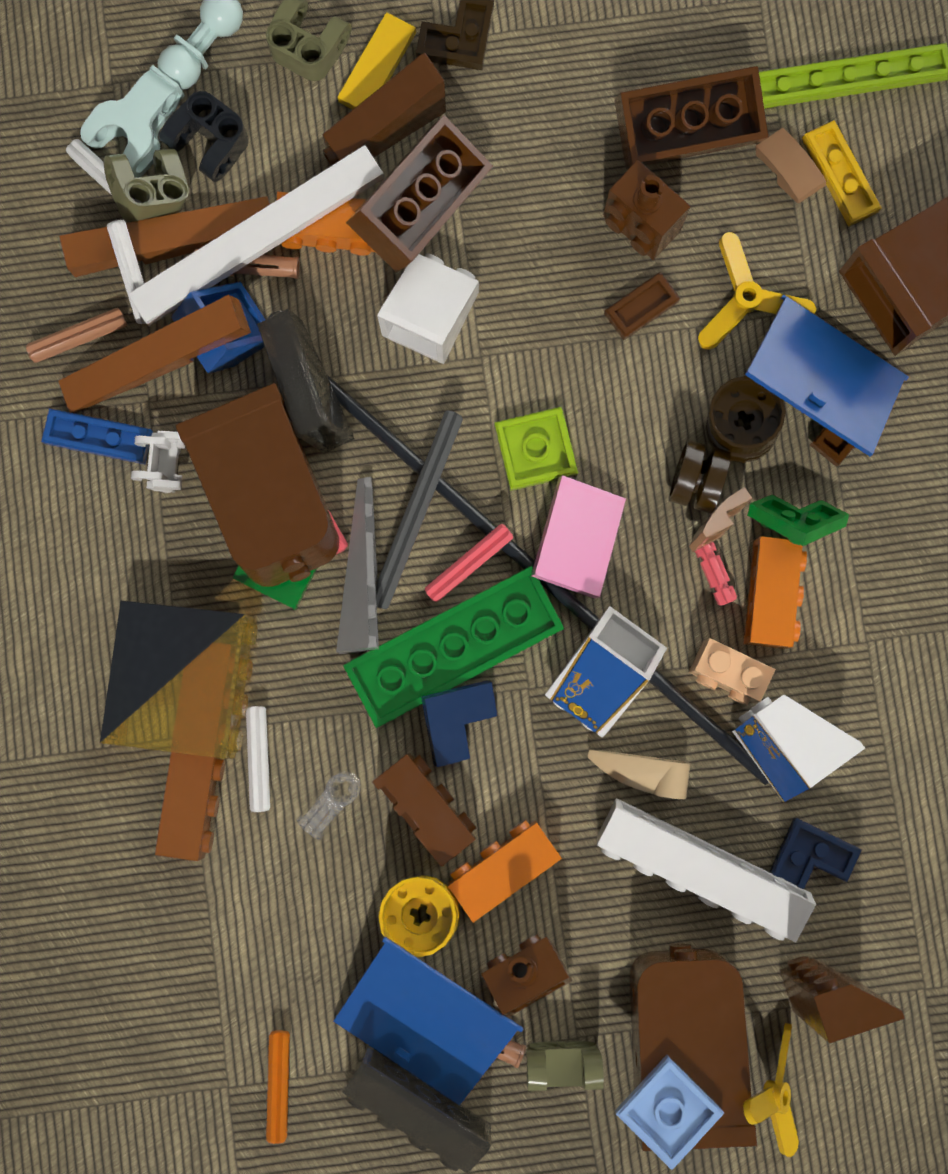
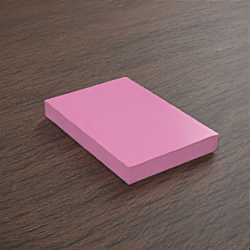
(578, 537)

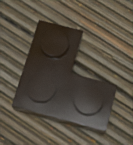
(462, 44)

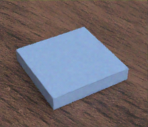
(669, 1112)

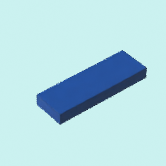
(95, 436)

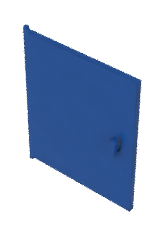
(826, 375)
(425, 1022)

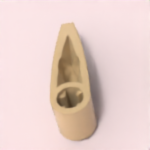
(646, 773)

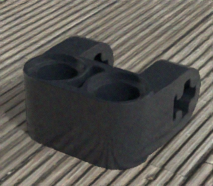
(186, 123)

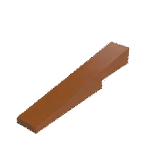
(157, 237)
(156, 354)

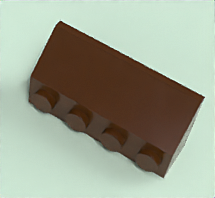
(834, 1002)

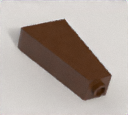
(390, 113)

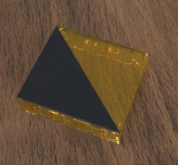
(178, 679)

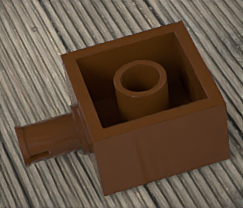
(645, 210)
(526, 975)

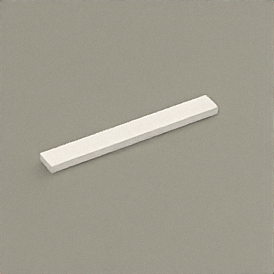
(257, 235)

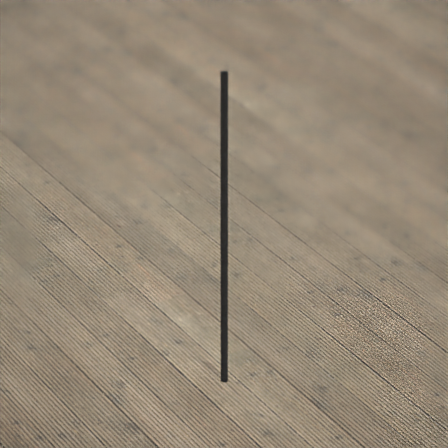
(525, 561)

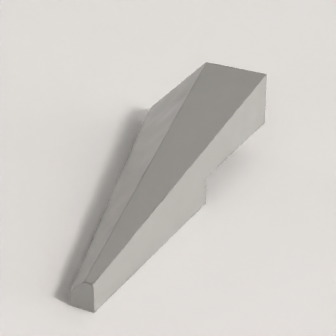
(359, 606)

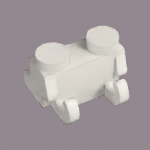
(162, 461)

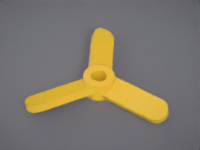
(742, 283)
(775, 1103)

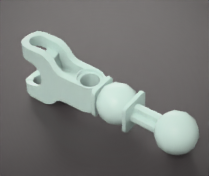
(160, 89)

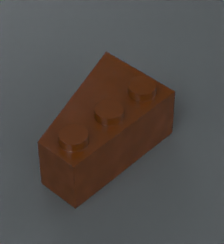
(426, 808)

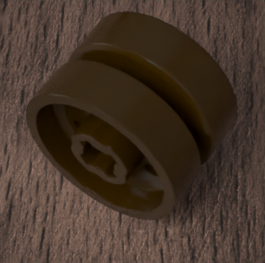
(699, 476)

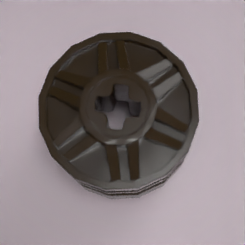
(752, 404)

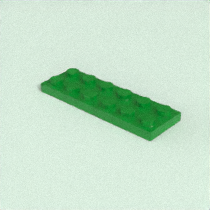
(453, 646)

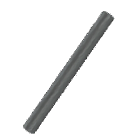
(417, 508)

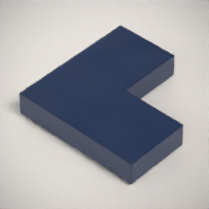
(447, 715)
(810, 848)

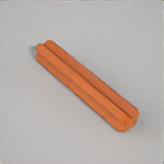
(277, 1086)

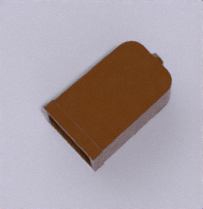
(904, 278)
(261, 487)
(694, 1012)

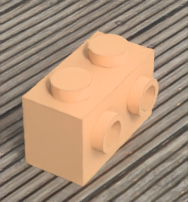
(731, 671)

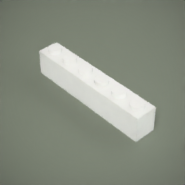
(706, 871)

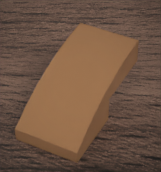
(791, 164)
(719, 520)

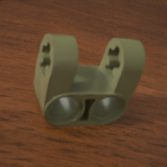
(303, 44)
(148, 190)
(564, 1065)

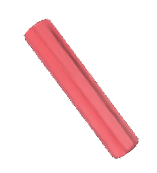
(469, 562)

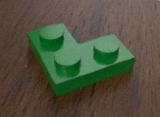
(798, 525)

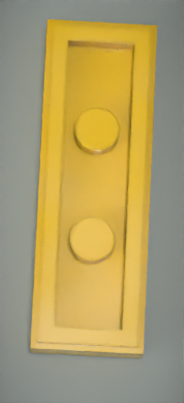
(377, 60)
(841, 173)

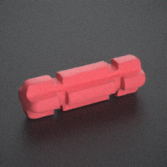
(716, 574)

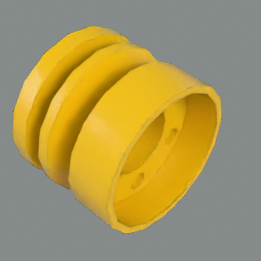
(401, 924)

